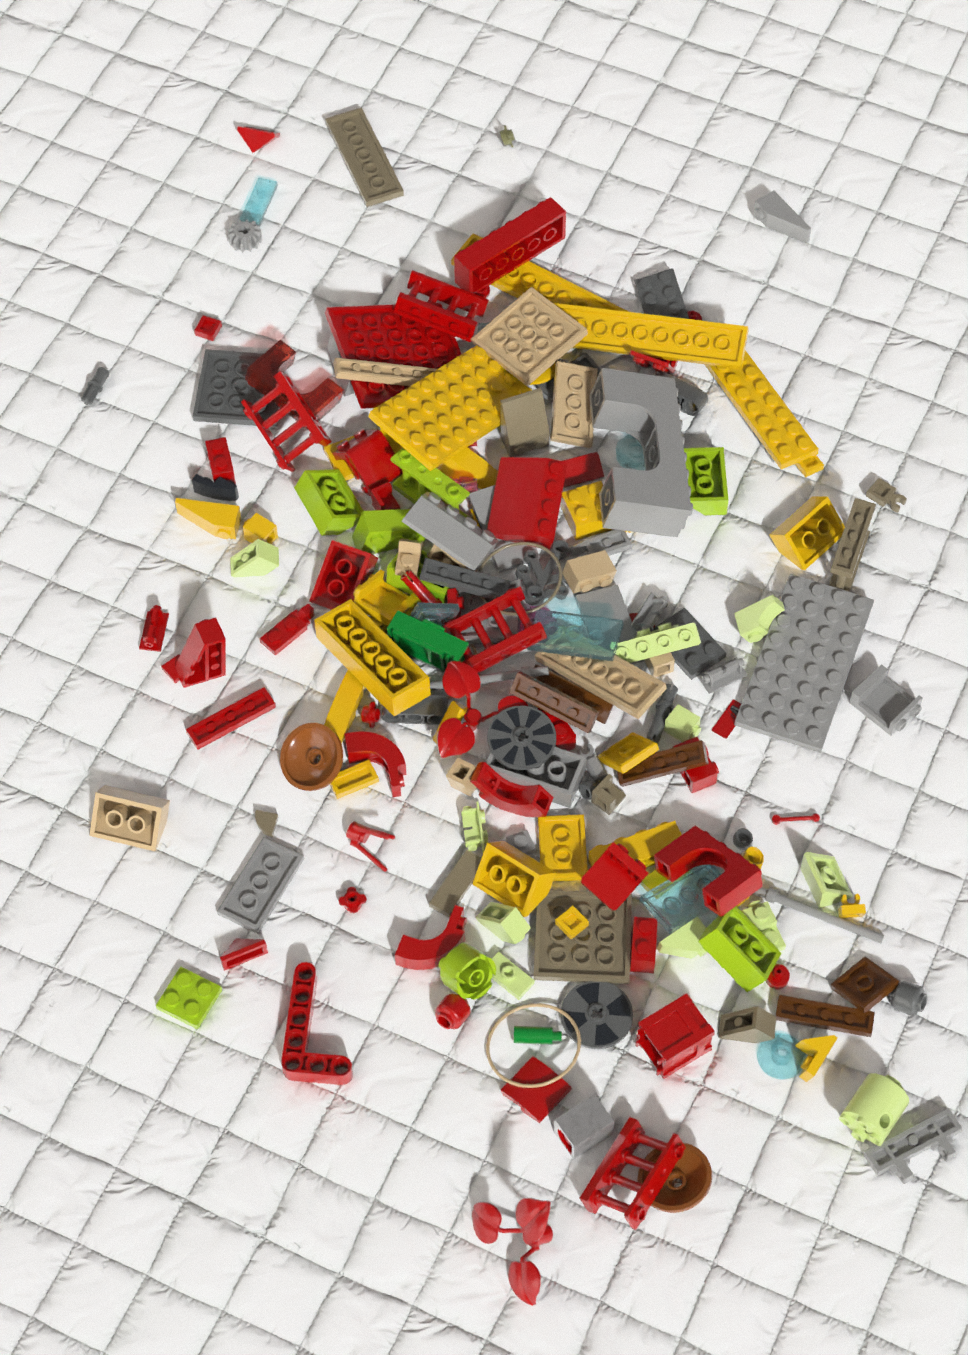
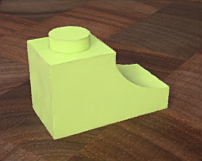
(756, 619)

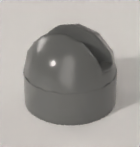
(586, 789)
(742, 835)

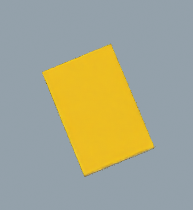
(563, 846)

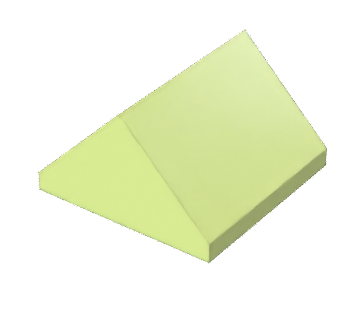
(824, 879)

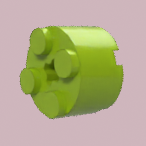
(467, 971)

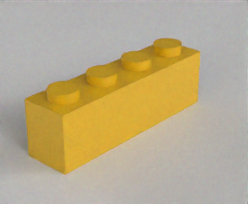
(642, 844)

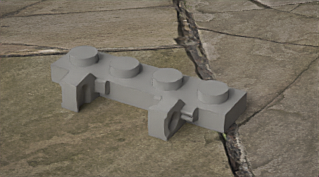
(897, 1151)

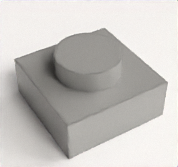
(522, 842)

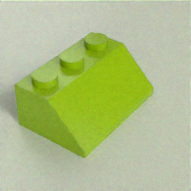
(707, 480)
(328, 501)
(740, 949)

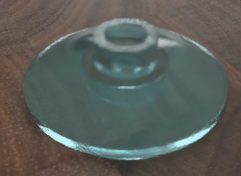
(780, 1066)

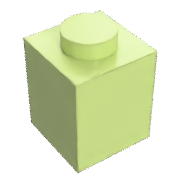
(682, 724)

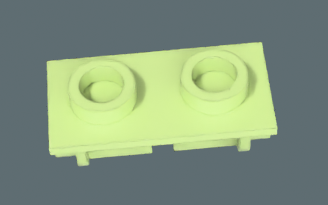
(476, 836)

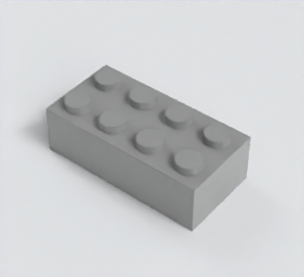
(558, 775)

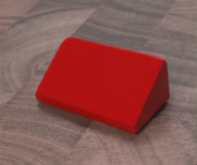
(583, 469)

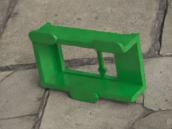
(426, 641)

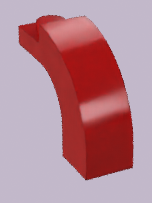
(380, 750)
(508, 796)
(426, 954)

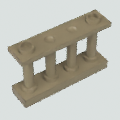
(852, 545)

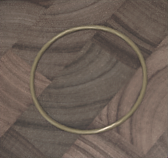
(531, 544)

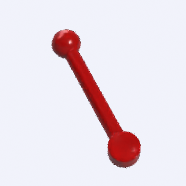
(776, 819)

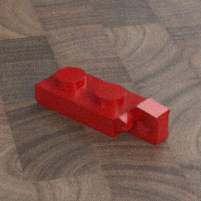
(287, 629)

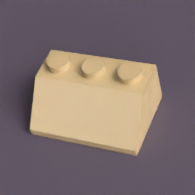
(129, 817)

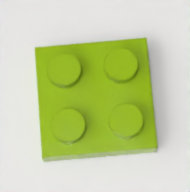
(189, 998)

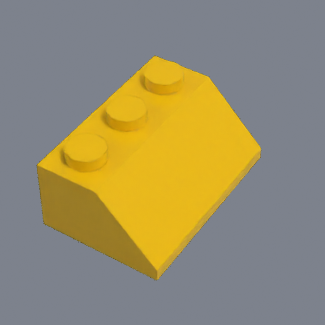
(808, 532)
(513, 877)

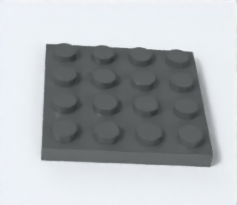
(224, 387)

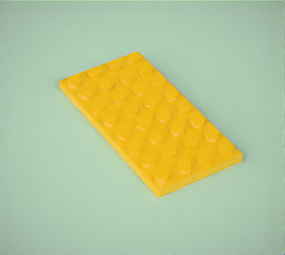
(448, 407)

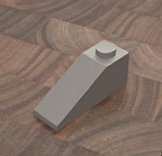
(781, 217)

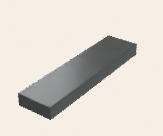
(463, 579)

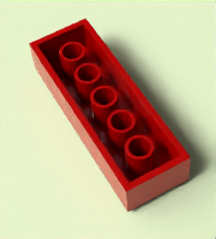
(510, 246)

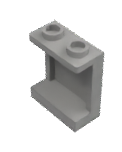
(885, 702)

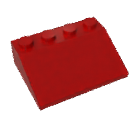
(527, 499)

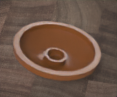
(301, 752)
(691, 1171)

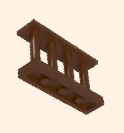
(562, 699)

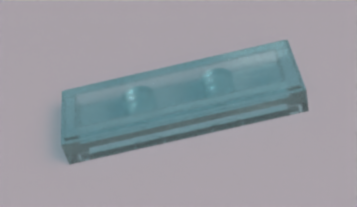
(259, 200)

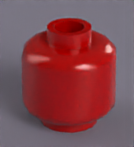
(452, 1011)

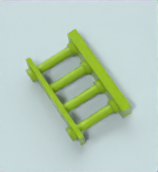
(418, 480)

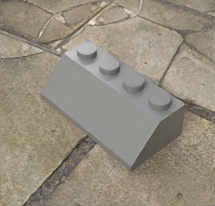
(450, 530)

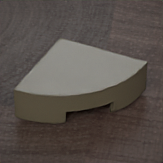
(266, 822)

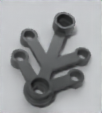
(543, 576)

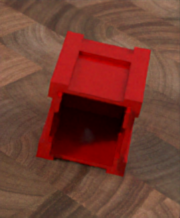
(675, 1036)

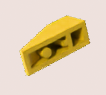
(215, 518)

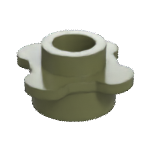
(507, 136)

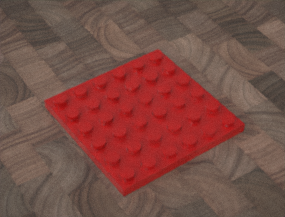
(385, 337)

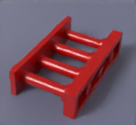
(437, 317)
(306, 419)
(511, 644)
(613, 1164)

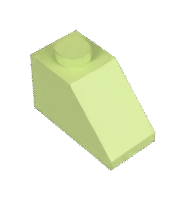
(255, 560)
(504, 922)
(684, 941)

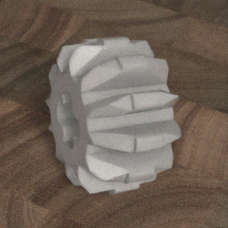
(244, 236)

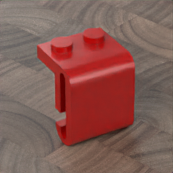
(369, 458)

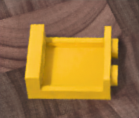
(383, 600)

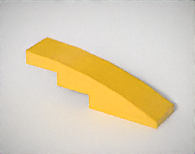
(345, 705)

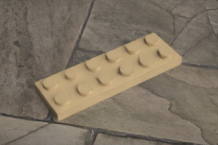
(612, 681)

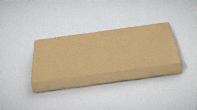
(571, 404)

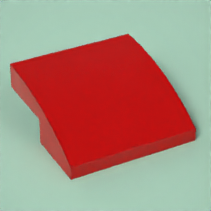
(540, 1100)

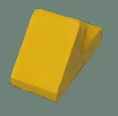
(817, 1051)

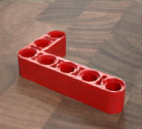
(301, 1032)

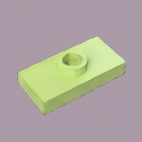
(511, 977)

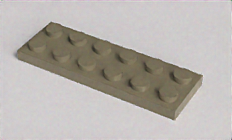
(364, 157)

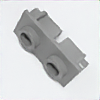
(649, 612)
(723, 675)

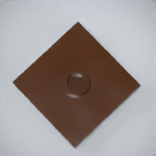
(864, 984)

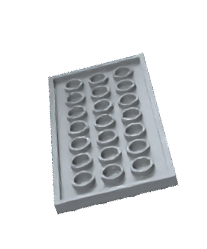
(804, 663)

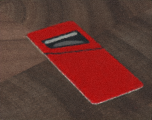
(727, 720)

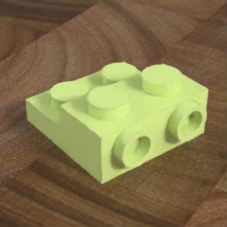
(763, 918)

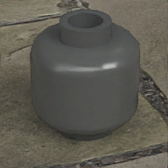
(909, 998)

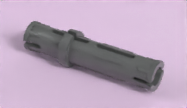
(664, 707)

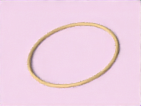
(539, 1084)

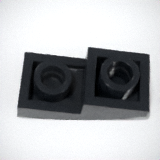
(219, 490)

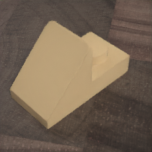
(408, 556)

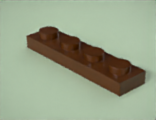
(666, 763)
(824, 1016)

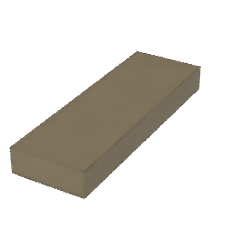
(456, 884)

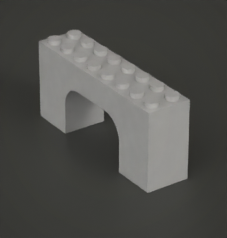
(648, 410)

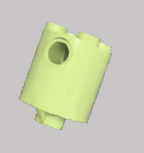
(875, 1108)

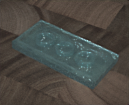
(578, 635)
(682, 900)

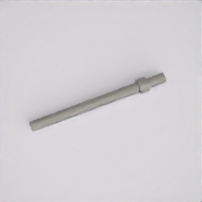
(501, 676)
(772, 895)

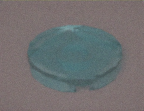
(630, 453)

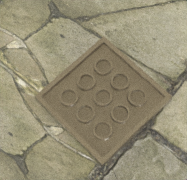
(594, 954)

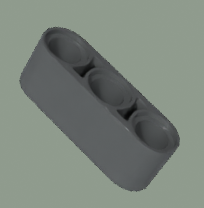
(689, 397)
(428, 711)

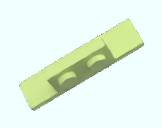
(658, 642)

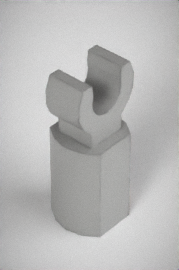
(593, 765)

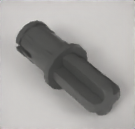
(95, 386)

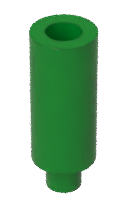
(536, 1035)

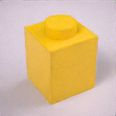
(259, 528)

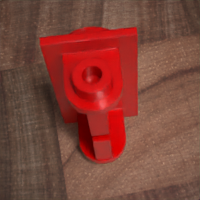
(154, 629)

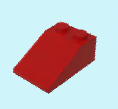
(341, 574)

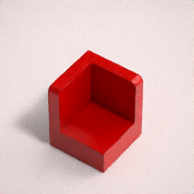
(383, 498)

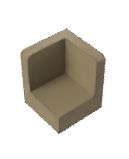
(607, 795)

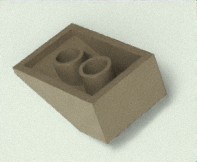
(524, 423)

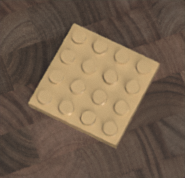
(529, 336)

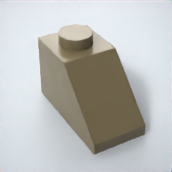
(748, 1025)

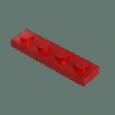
(230, 718)

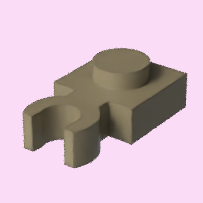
(884, 493)

